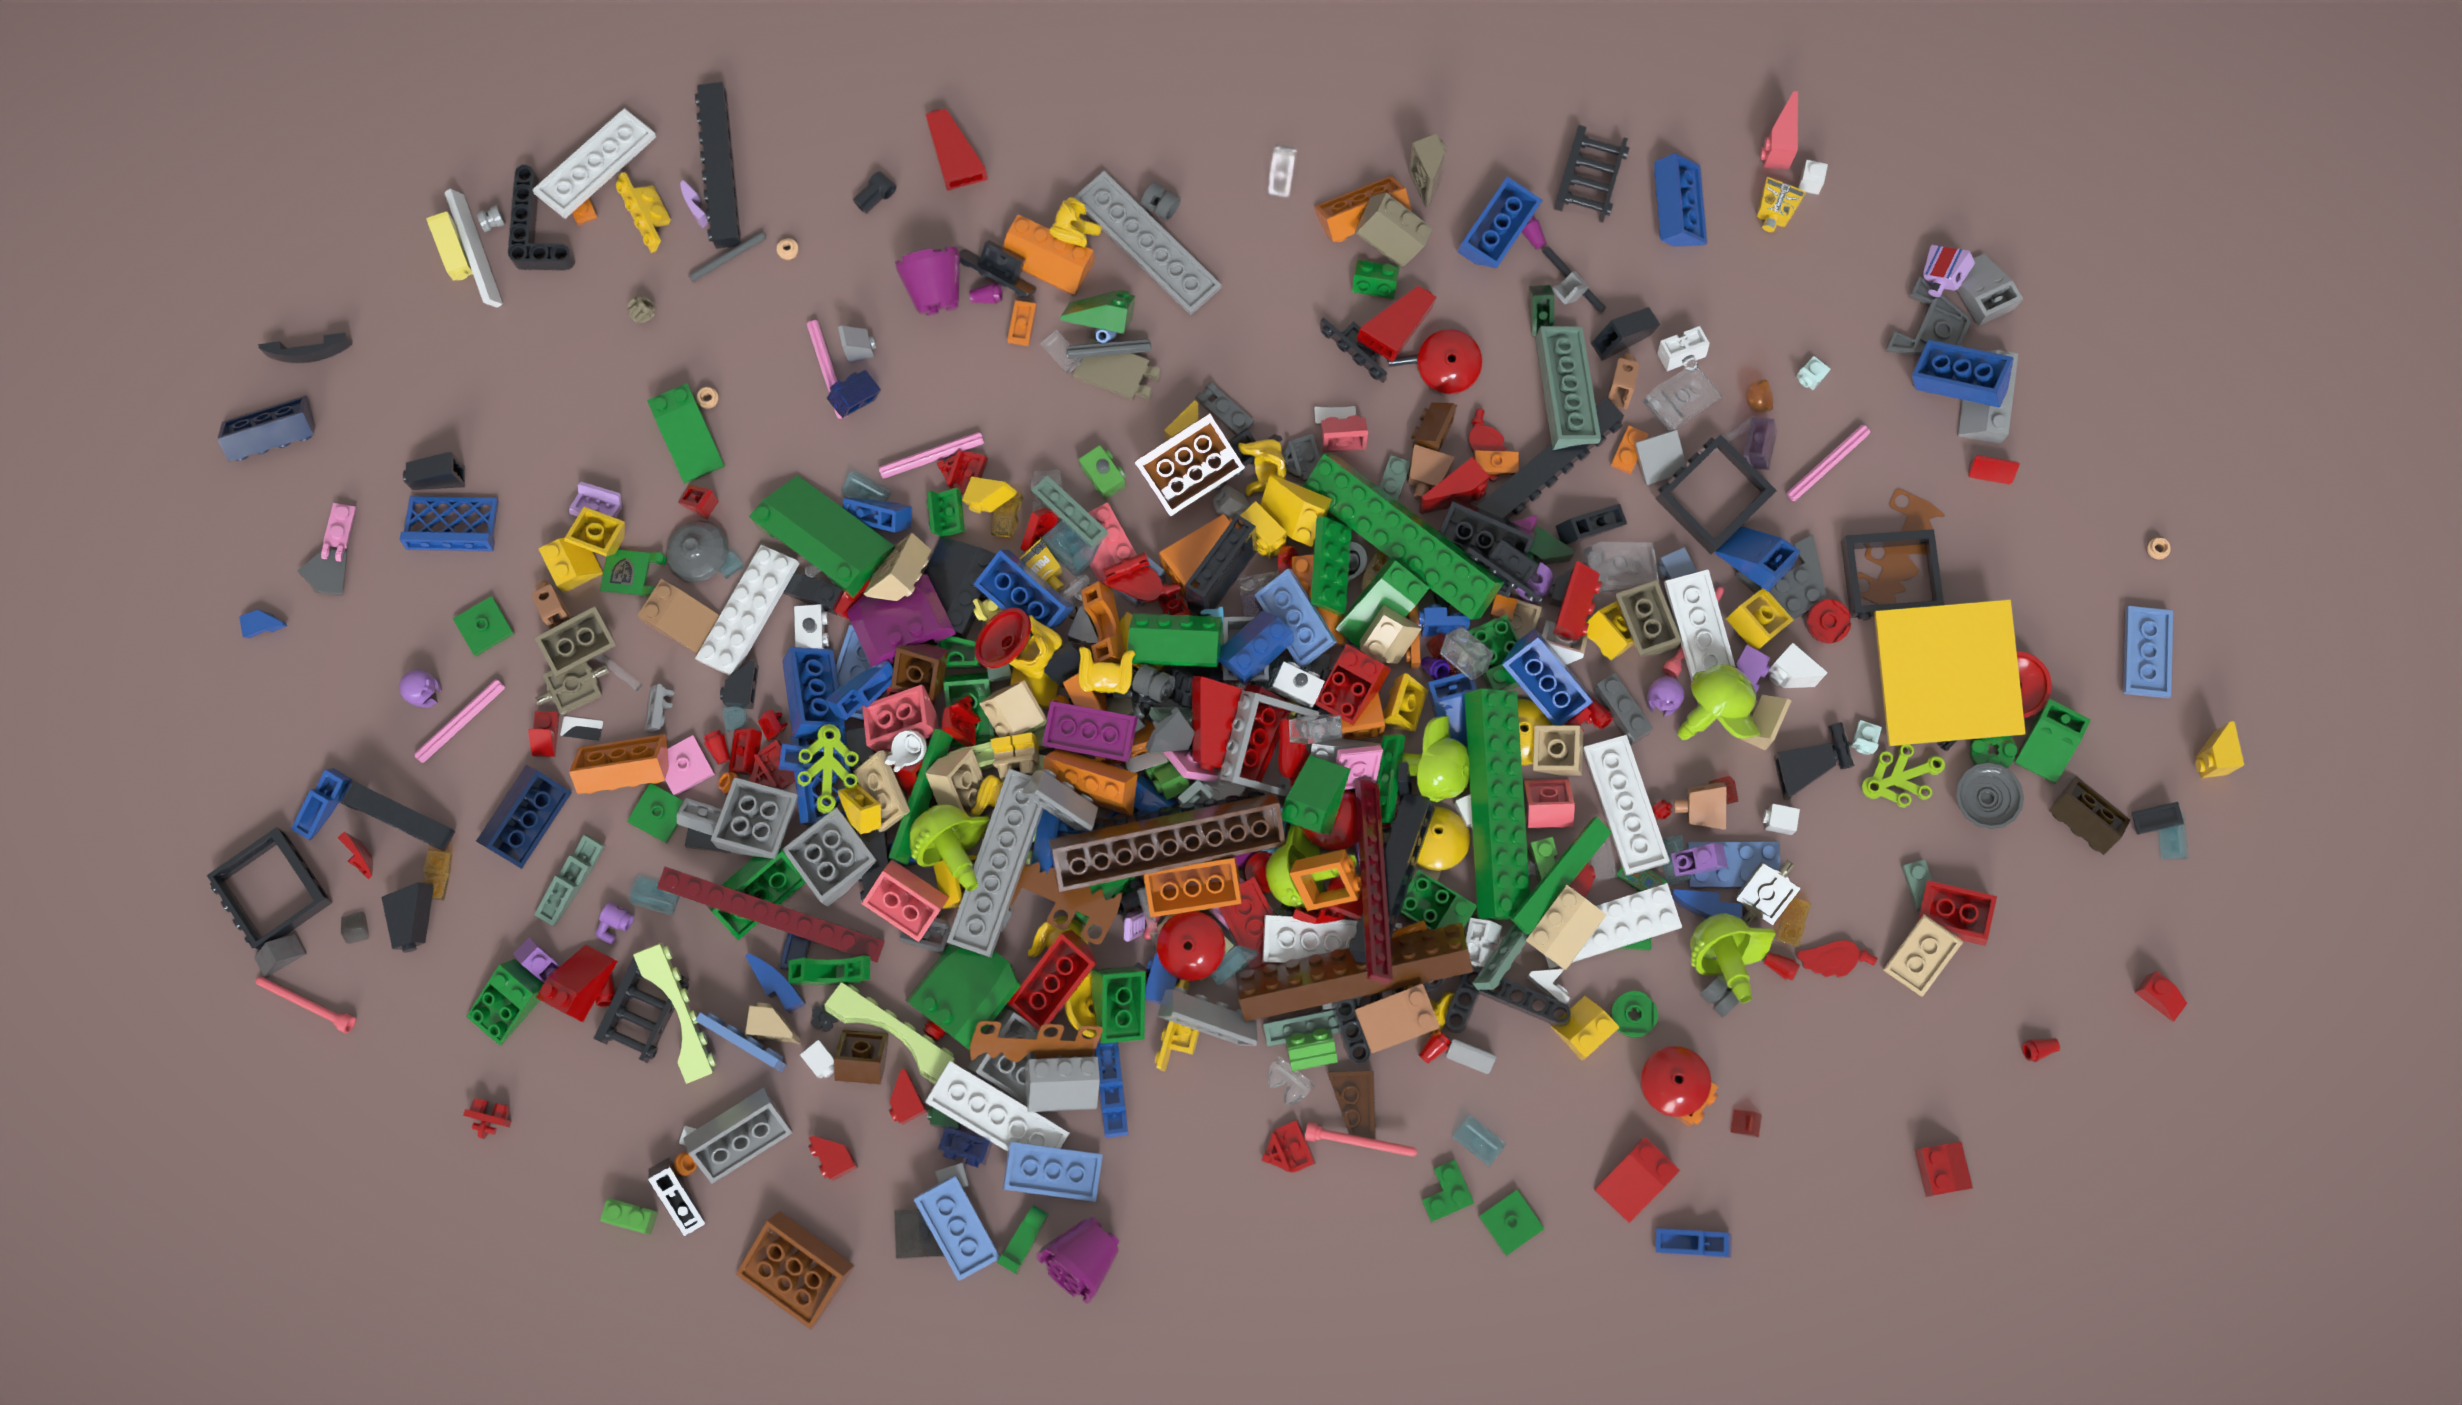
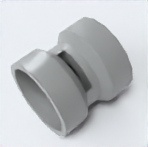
(490, 218)

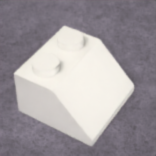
(1795, 670)

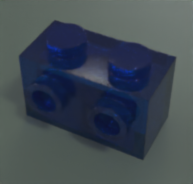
(853, 393)
(966, 1146)

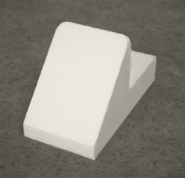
(1544, 981)

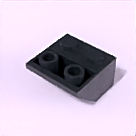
(1066, 662)

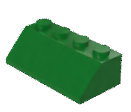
(1176, 639)
(762, 878)

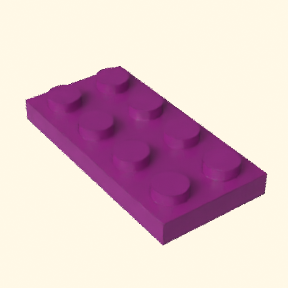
(1090, 731)

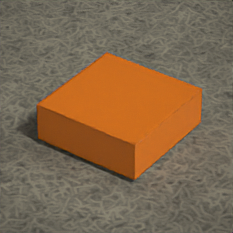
(1503, 606)

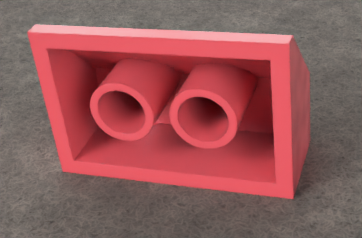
(1114, 546)
(896, 714)
(905, 900)

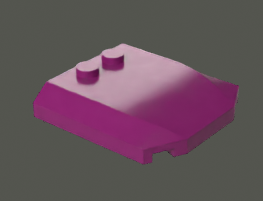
(909, 621)

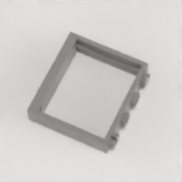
(1240, 737)

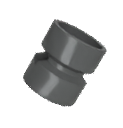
(1163, 202)
(1151, 683)
(1720, 995)

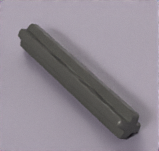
(1108, 348)

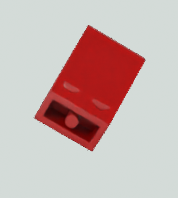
(1352, 684)

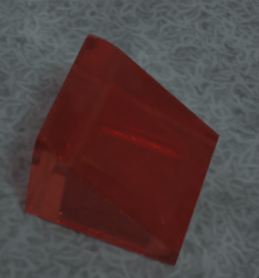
(1731, 792)
(1746, 1123)

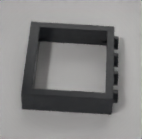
(1688, 521)
(1889, 539)
(1222, 566)
(248, 855)

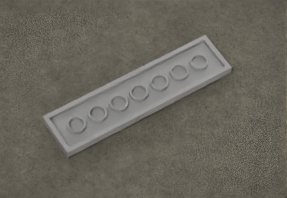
(1148, 243)
(997, 868)

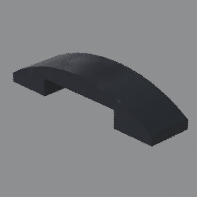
(332, 346)

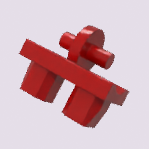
(478, 1110)

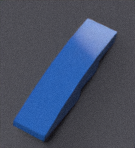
(1111, 1090)

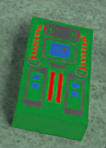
(1642, 880)

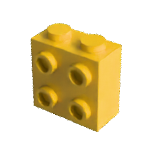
(1269, 533)

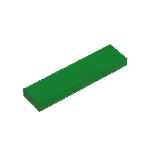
(1388, 775)

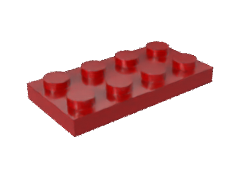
(1247, 920)

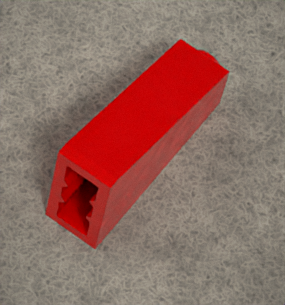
(955, 155)
(1396, 325)
(1212, 720)

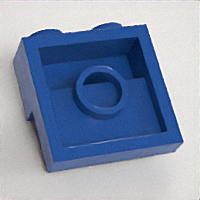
(1435, 621)

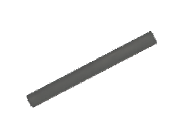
(727, 256)

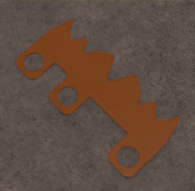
(1896, 562)
(1100, 911)
(1043, 1047)

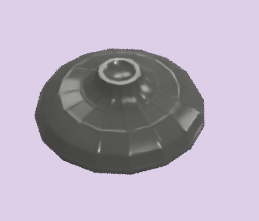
(697, 551)
(1989, 796)

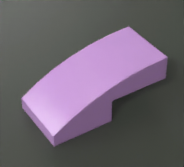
(693, 201)

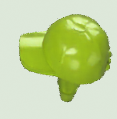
(1725, 696)
(1443, 765)
(945, 835)
(1282, 861)
(1734, 947)

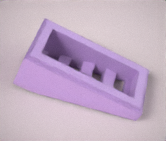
(1134, 925)

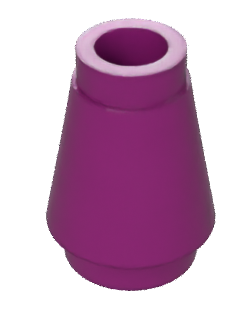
(1534, 233)
(987, 294)

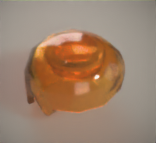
(1760, 396)

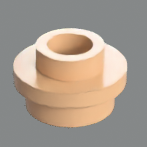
(787, 254)
(703, 393)
(2164, 546)

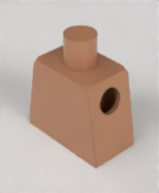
(1623, 377)
(1428, 469)
(550, 603)
(1704, 805)

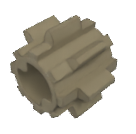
(641, 309)

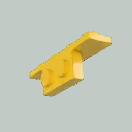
(645, 209)
(1176, 1038)

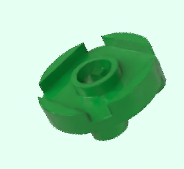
(2005, 748)
(1643, 1005)

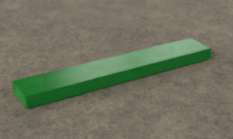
(920, 795)
(1561, 875)

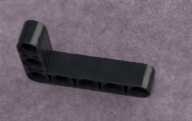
(527, 227)
(396, 815)
(1503, 997)
(1348, 1018)

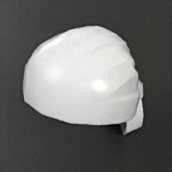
(906, 749)

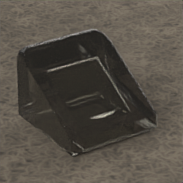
(354, 927)

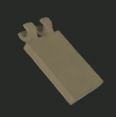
(1118, 374)

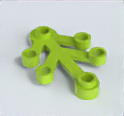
(828, 764)
(1900, 778)

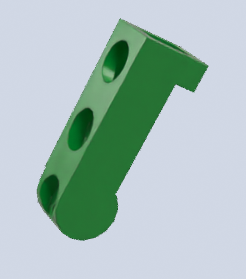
(1023, 1240)

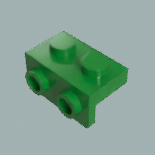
(1375, 279)
(945, 512)

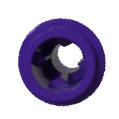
(1435, 667)

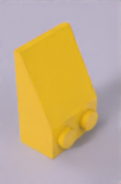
(1294, 508)

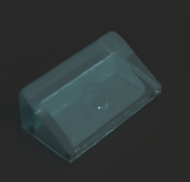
(864, 488)
(2174, 842)
(1673, 845)
(647, 895)
(1233, 963)
(1479, 1140)

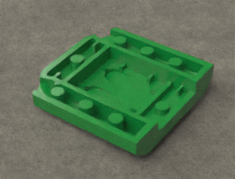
(964, 991)

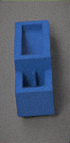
(861, 690)
(789, 758)
(320, 803)
(1705, 903)
(775, 984)
(1693, 1243)

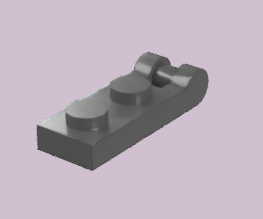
(1224, 409)

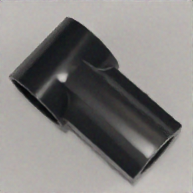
(878, 188)
(1130, 897)

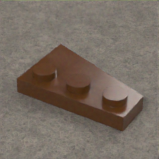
(1356, 1100)

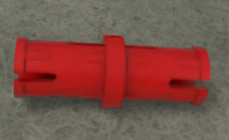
(1126, 566)

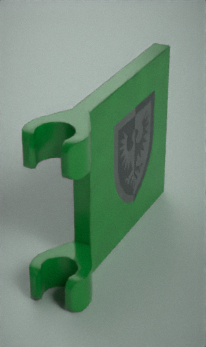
(627, 572)

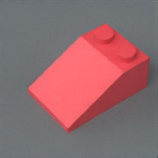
(1783, 140)

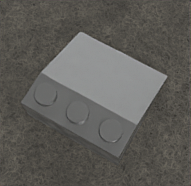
(754, 819)
(830, 857)
(1000, 1070)

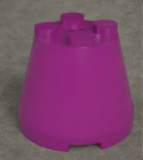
(931, 279)
(1080, 1258)

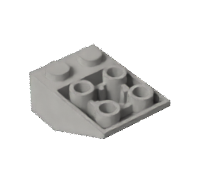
(1988, 291)

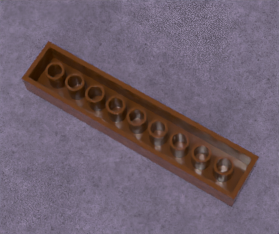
(1167, 842)
(1339, 977)

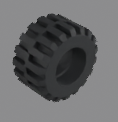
(1183, 680)

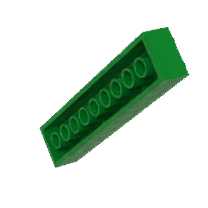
(1404, 536)
(1497, 802)

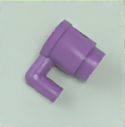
(615, 917)

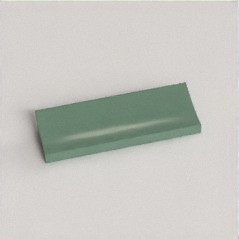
(1567, 386)

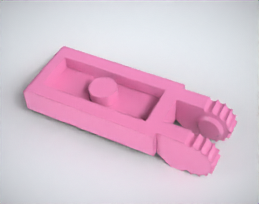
(338, 530)

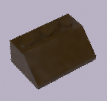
(2089, 816)

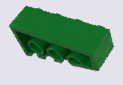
(960, 653)

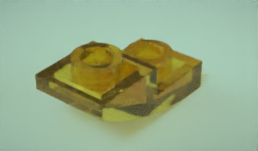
(1005, 517)
(1375, 564)
(437, 872)
(1793, 922)

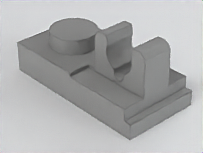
(656, 703)

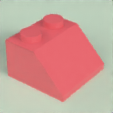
(1344, 434)
(1549, 803)

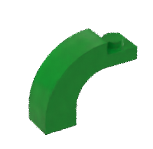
(828, 972)

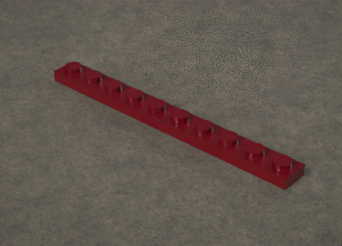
(1373, 882)
(770, 914)

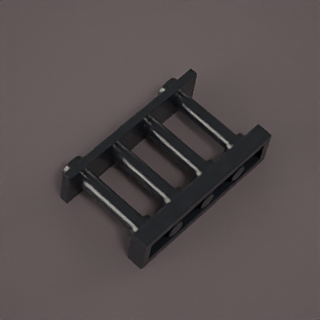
(1577, 159)
(617, 1011)

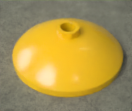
(1529, 716)
(1449, 847)
(1078, 1007)

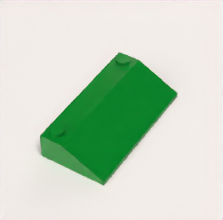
(822, 533)

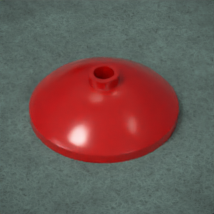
(1442, 374)
(1003, 638)
(2034, 683)
(1345, 827)
(1206, 950)
(1659, 1082)

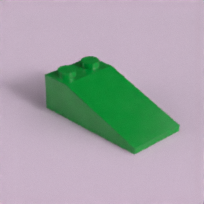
(685, 433)
(1390, 587)

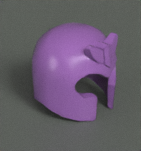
(1541, 583)
(417, 687)
(1665, 694)

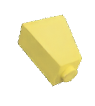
(450, 246)

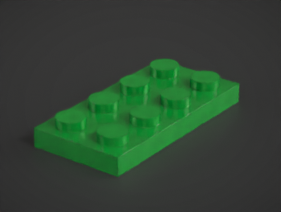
(1331, 566)

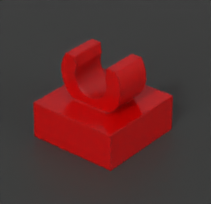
(1579, 718)
(770, 724)

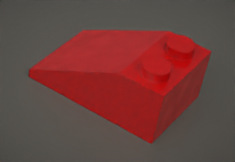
(1465, 484)
(1959, 910)
(577, 982)
(1637, 1179)

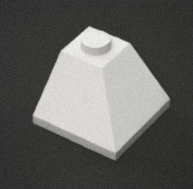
(1566, 648)

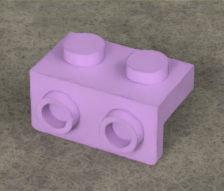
(597, 499)

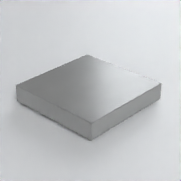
(1660, 456)

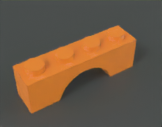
(1101, 607)

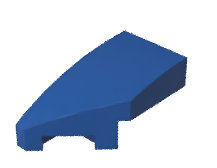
(259, 622)

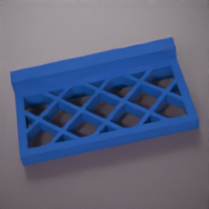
(449, 540)
(807, 796)

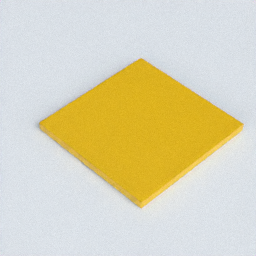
(1949, 672)

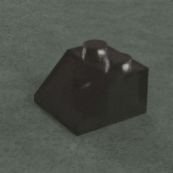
(914, 1236)

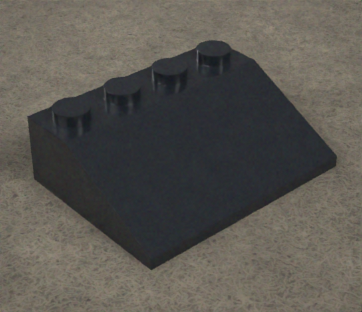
(1484, 530)
(952, 573)

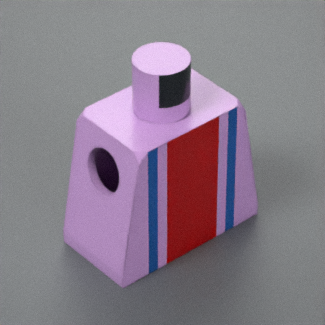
(1946, 268)

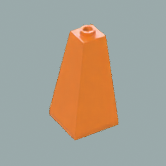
(1186, 555)
(1368, 725)

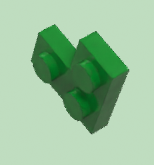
(1453, 1195)

